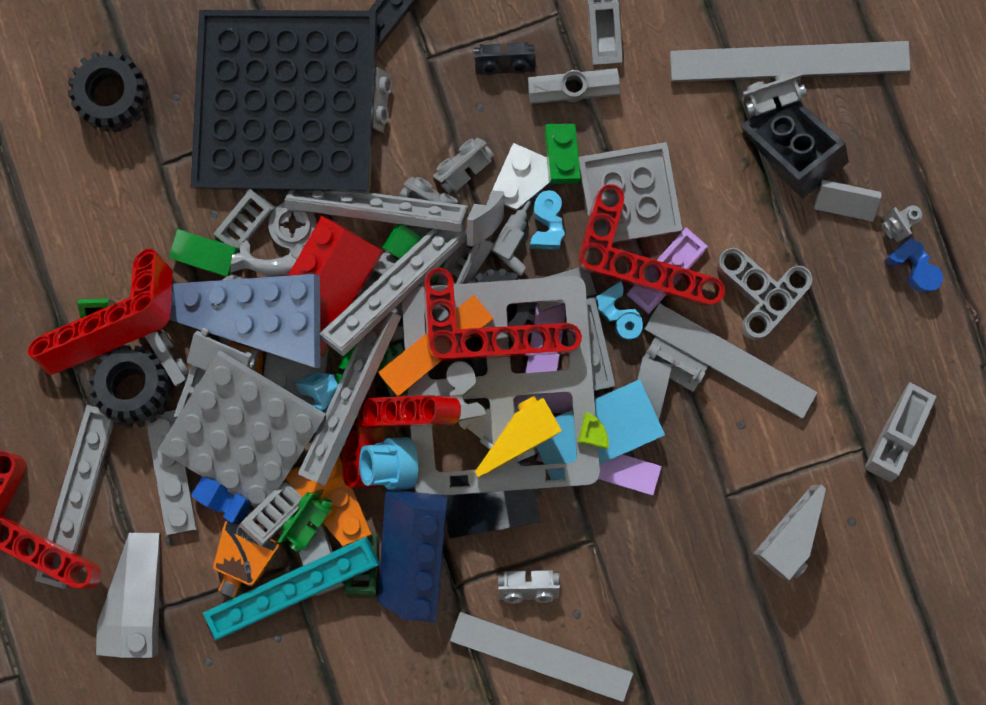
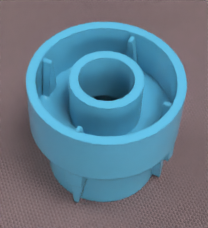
(390, 464)

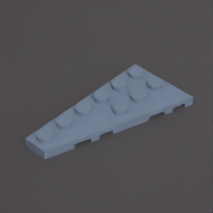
(263, 313)

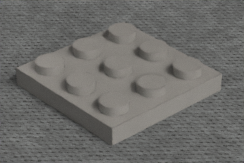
(648, 189)

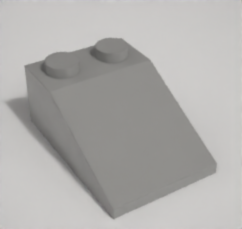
(793, 537)

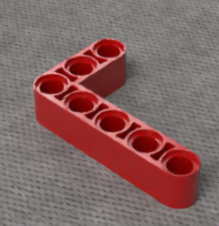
(637, 263)
(115, 325)
(488, 335)
(392, 412)
(44, 548)

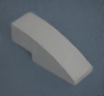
(604, 31)
(900, 432)

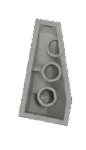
(131, 609)

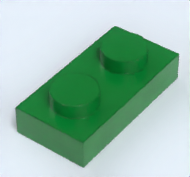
(562, 154)

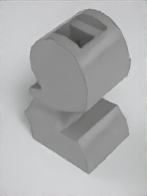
(463, 380)

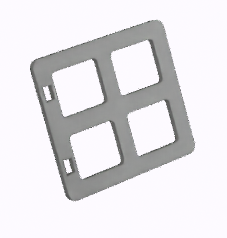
(503, 385)

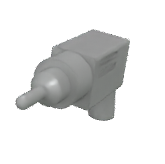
(510, 239)

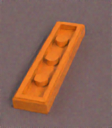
(417, 361)

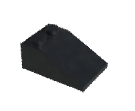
(797, 146)
(489, 510)

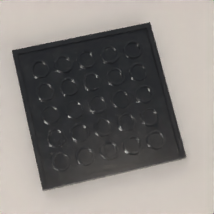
(284, 100)

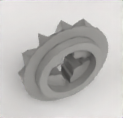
(282, 235)

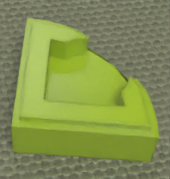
(593, 432)

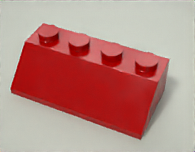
(343, 267)

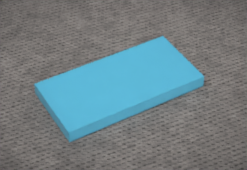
(626, 417)

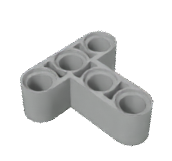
(769, 288)

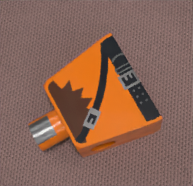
(241, 558)

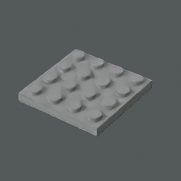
(241, 430)

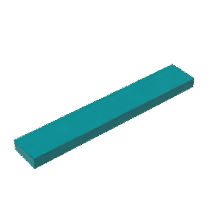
(291, 588)

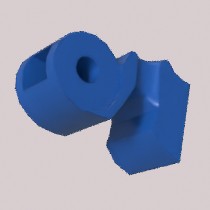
(922, 276)
(216, 497)

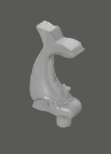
(269, 268)

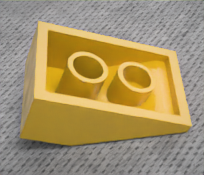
(524, 431)

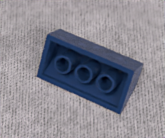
(412, 554)

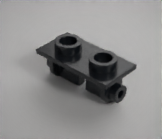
(518, 59)

